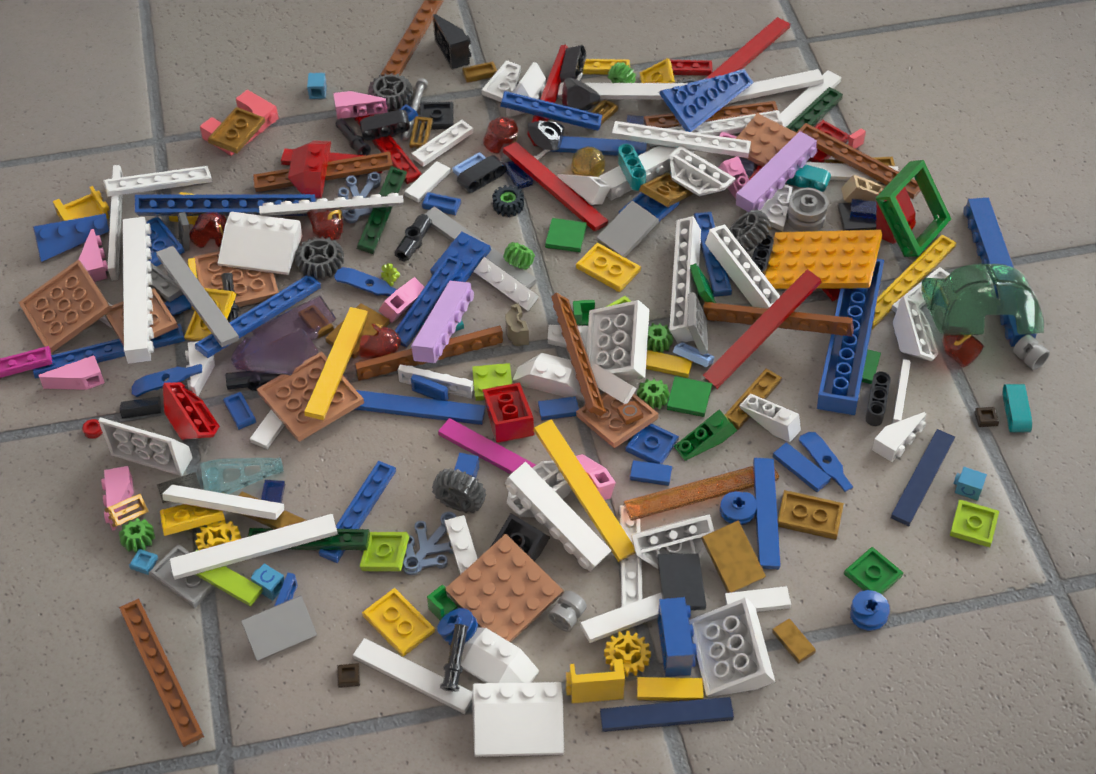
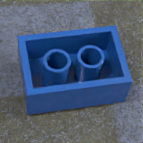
(676, 637)

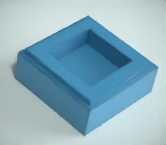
(143, 561)

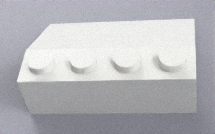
(259, 243)
(619, 339)
(145, 447)
(731, 649)
(518, 719)

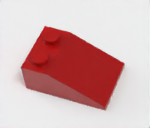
(908, 211)
(508, 412)

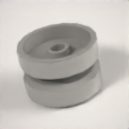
(807, 210)

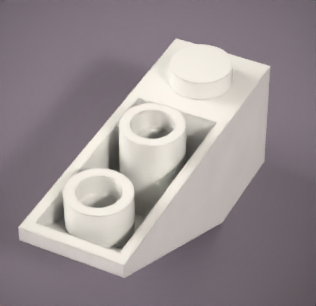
(590, 188)
(194, 357)
(774, 418)
(896, 436)

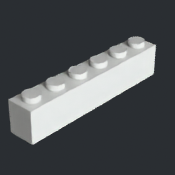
(655, 163)
(741, 267)
(557, 517)

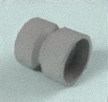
(1034, 354)
(568, 609)

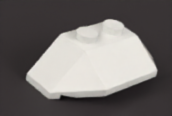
(531, 85)
(697, 173)
(913, 331)
(549, 375)
(552, 476)
(673, 538)
(496, 659)

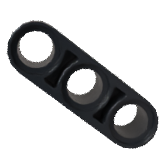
(573, 62)
(384, 125)
(481, 174)
(762, 253)
(878, 398)

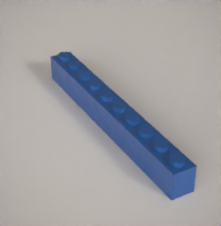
(223, 204)
(991, 250)

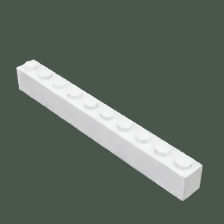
(137, 290)

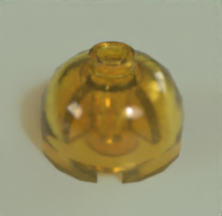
(588, 162)

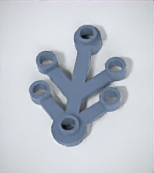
(356, 213)
(427, 547)

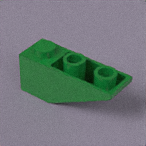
(706, 436)

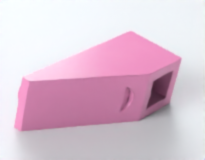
(355, 104)
(735, 168)
(93, 256)
(401, 299)
(77, 375)
(598, 475)
(118, 488)

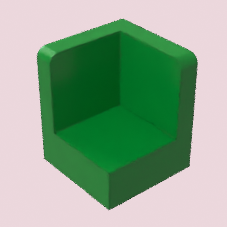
(581, 311)
(440, 603)

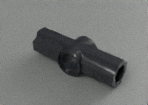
(413, 237)
(248, 379)

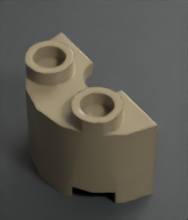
(516, 328)

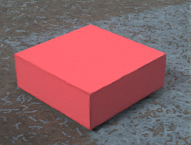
(857, 138)

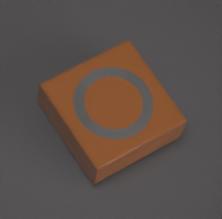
(630, 412)

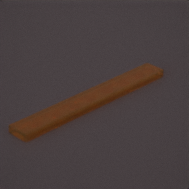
(690, 493)

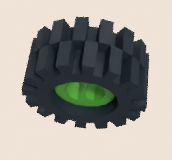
(513, 205)

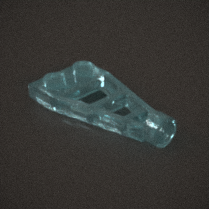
(213, 472)

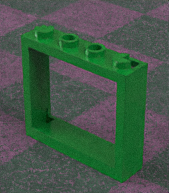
(895, 216)

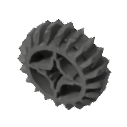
(392, 87)
(751, 229)
(319, 256)
(459, 490)

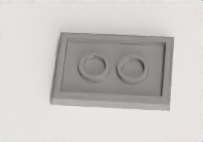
(627, 229)
(697, 323)
(190, 588)
(278, 627)

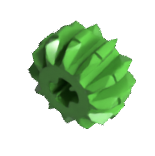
(621, 73)
(518, 255)
(659, 338)
(653, 393)
(136, 535)

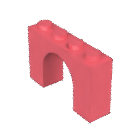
(249, 102)

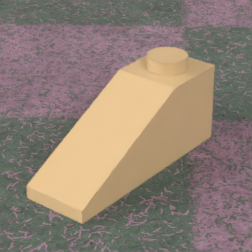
(860, 189)

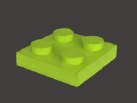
(490, 376)
(974, 523)
(385, 551)

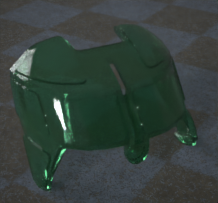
(968, 295)

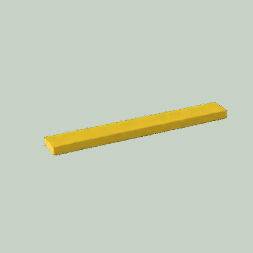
(912, 276)
(336, 364)
(585, 490)

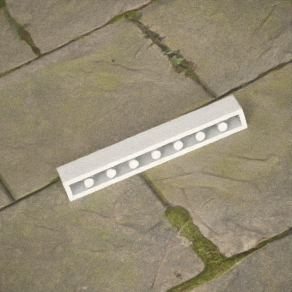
(686, 253)

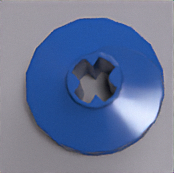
(738, 507)
(869, 610)
(457, 616)

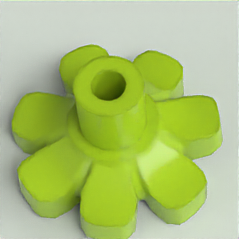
(389, 274)

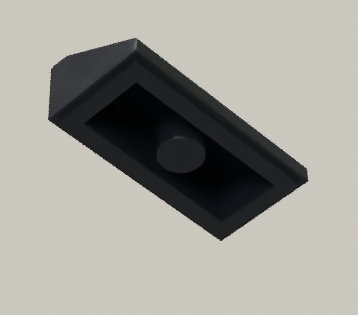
(140, 407)

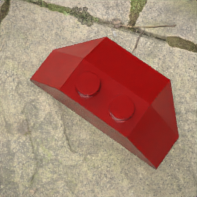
(309, 167)
(188, 412)

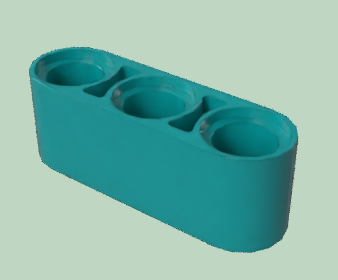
(631, 166)
(810, 178)
(1017, 408)

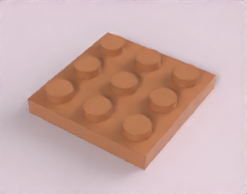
(766, 138)
(162, 318)
(611, 426)

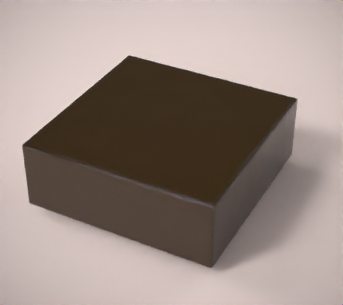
(986, 417)
(348, 675)

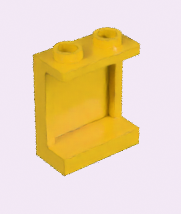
(82, 207)
(596, 686)

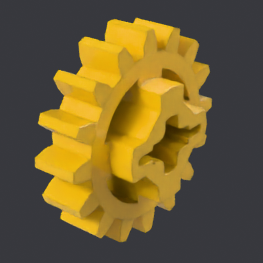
(217, 534)
(638, 652)

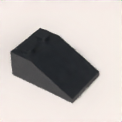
(452, 42)
(525, 535)

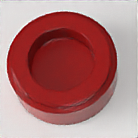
(92, 429)

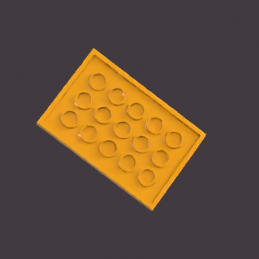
(835, 257)

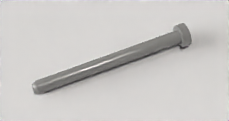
(421, 84)

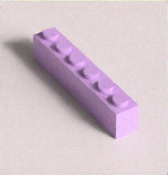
(776, 172)
(442, 322)

